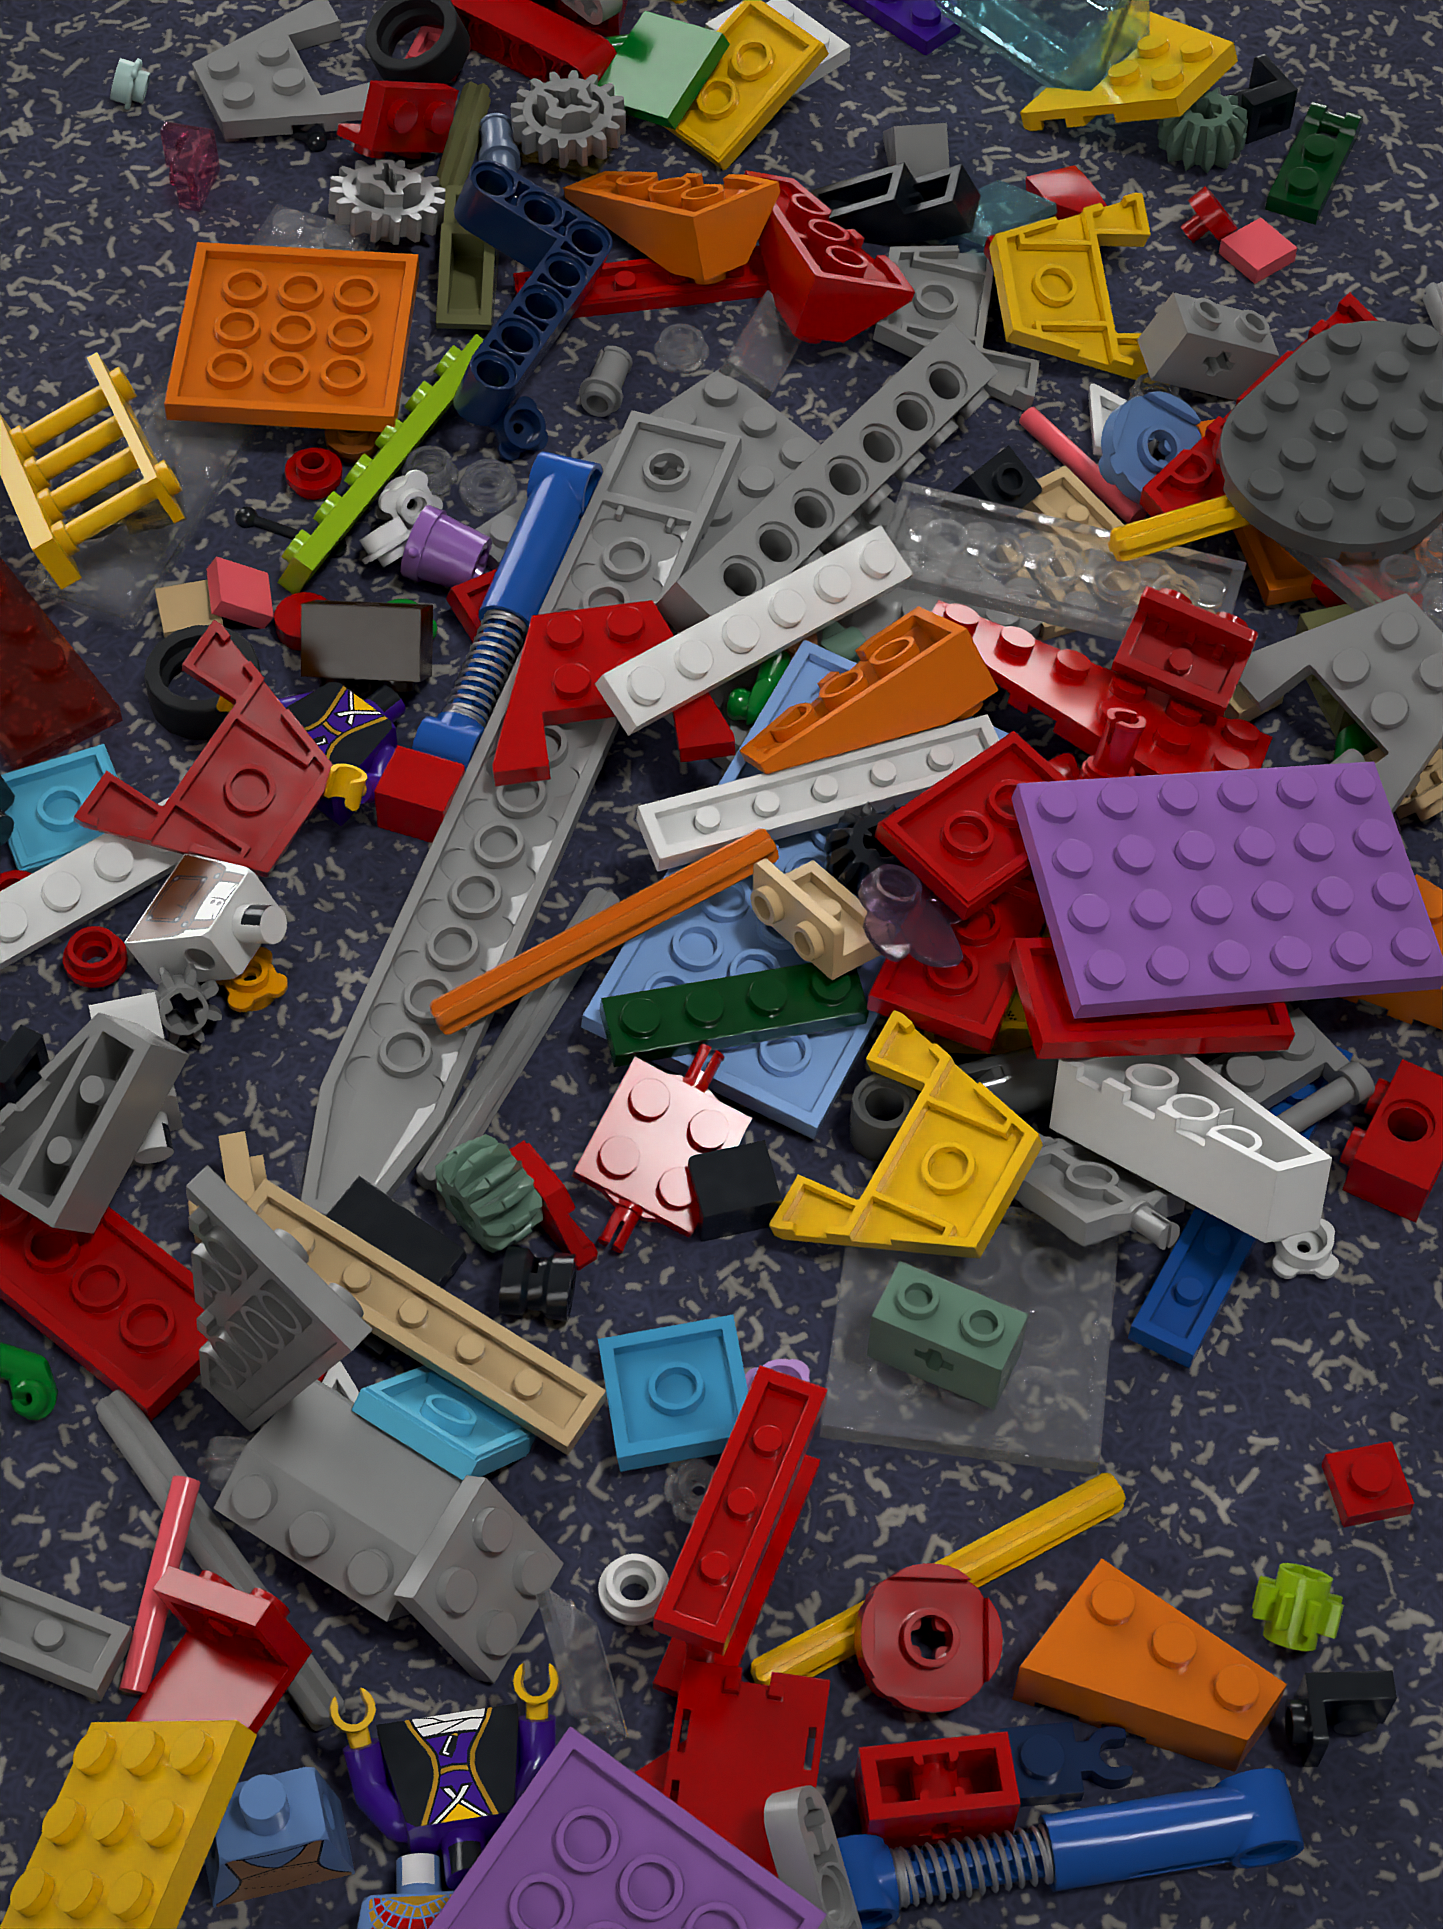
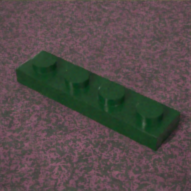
(730, 1012)

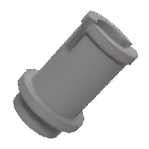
(602, 390)

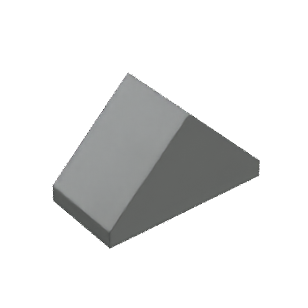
(919, 146)

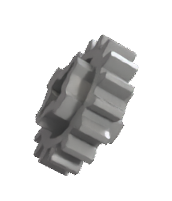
(568, 118)
(386, 201)

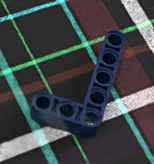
(566, 259)

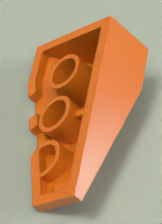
(680, 220)
(906, 682)

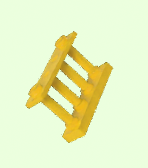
(30, 478)

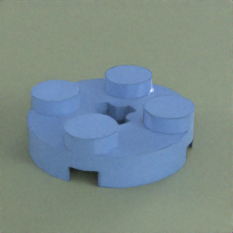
(1130, 429)

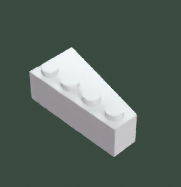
(1195, 1139)

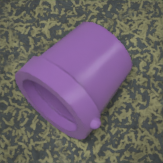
(444, 550)

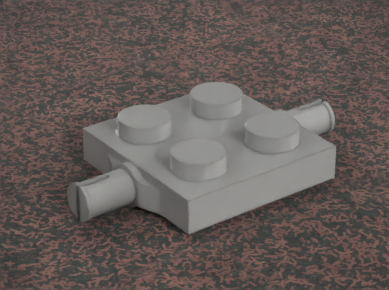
(1096, 1197)

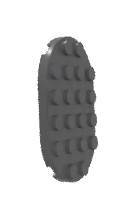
(1343, 442)

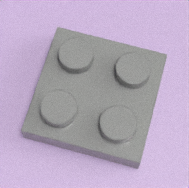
(479, 1579)

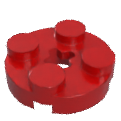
(896, 1666)

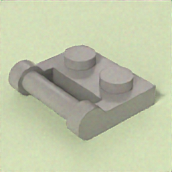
(1276, 1075)

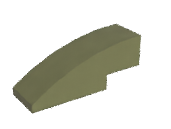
(465, 274)

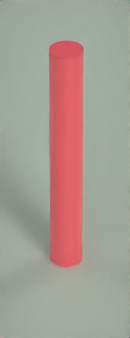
(1080, 464)
(152, 1610)

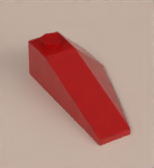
(821, 273)

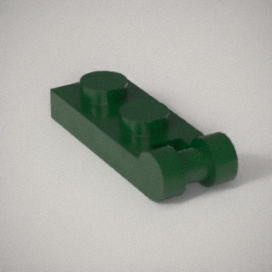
(1313, 164)

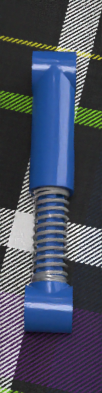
(555, 505)
(1237, 1821)

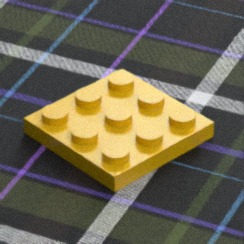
(131, 1826)

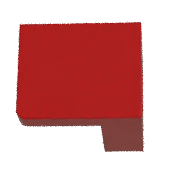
(416, 793)

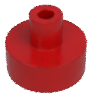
(1209, 217)

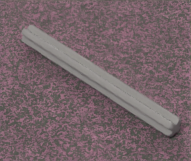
(507, 1056)
(206, 1537)

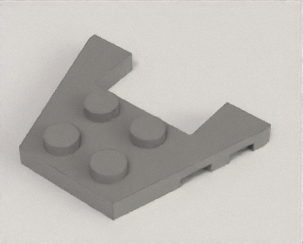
(264, 87)
(958, 291)
(1381, 670)

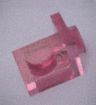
(192, 162)

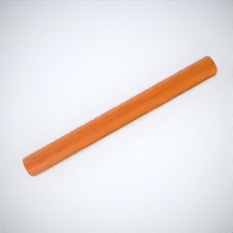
(602, 932)

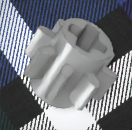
(190, 990)

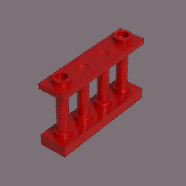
(741, 1527)

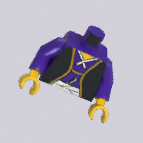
(352, 734)
(448, 1776)

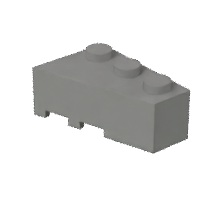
(85, 1121)

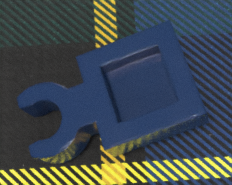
(1052, 1763)

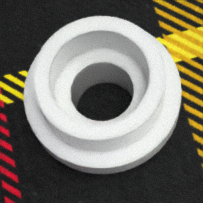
(626, 1571)

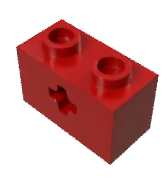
(937, 1789)

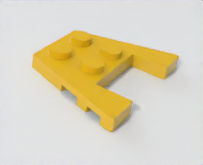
(1153, 82)
(1057, 289)
(941, 1176)

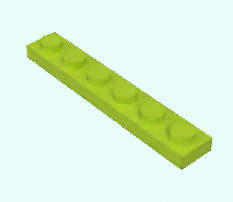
(369, 475)

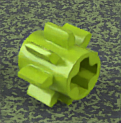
(1297, 1607)

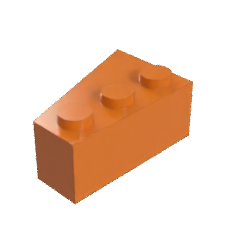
(1149, 1669)

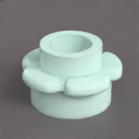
(129, 82)

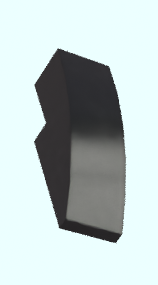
(903, 209)

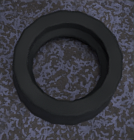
(399, 18)
(177, 714)

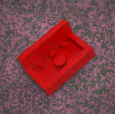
(403, 119)
(1185, 649)

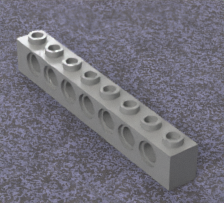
(837, 479)

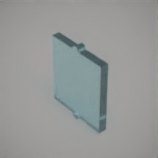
(1006, 208)

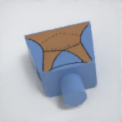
(278, 1837)

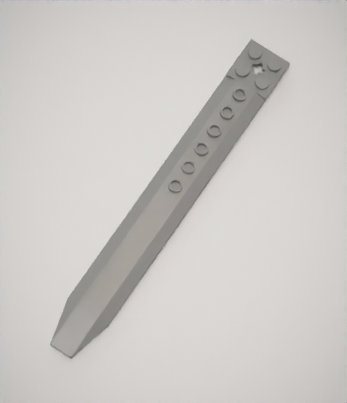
(503, 843)

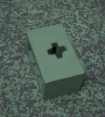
(946, 1335)

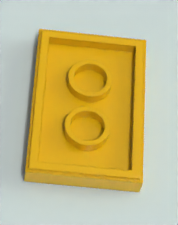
(750, 83)

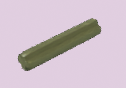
(464, 135)

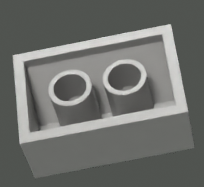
(338, 1497)

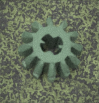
(1206, 133)
(489, 1193)

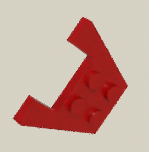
(558, 679)
(244, 789)

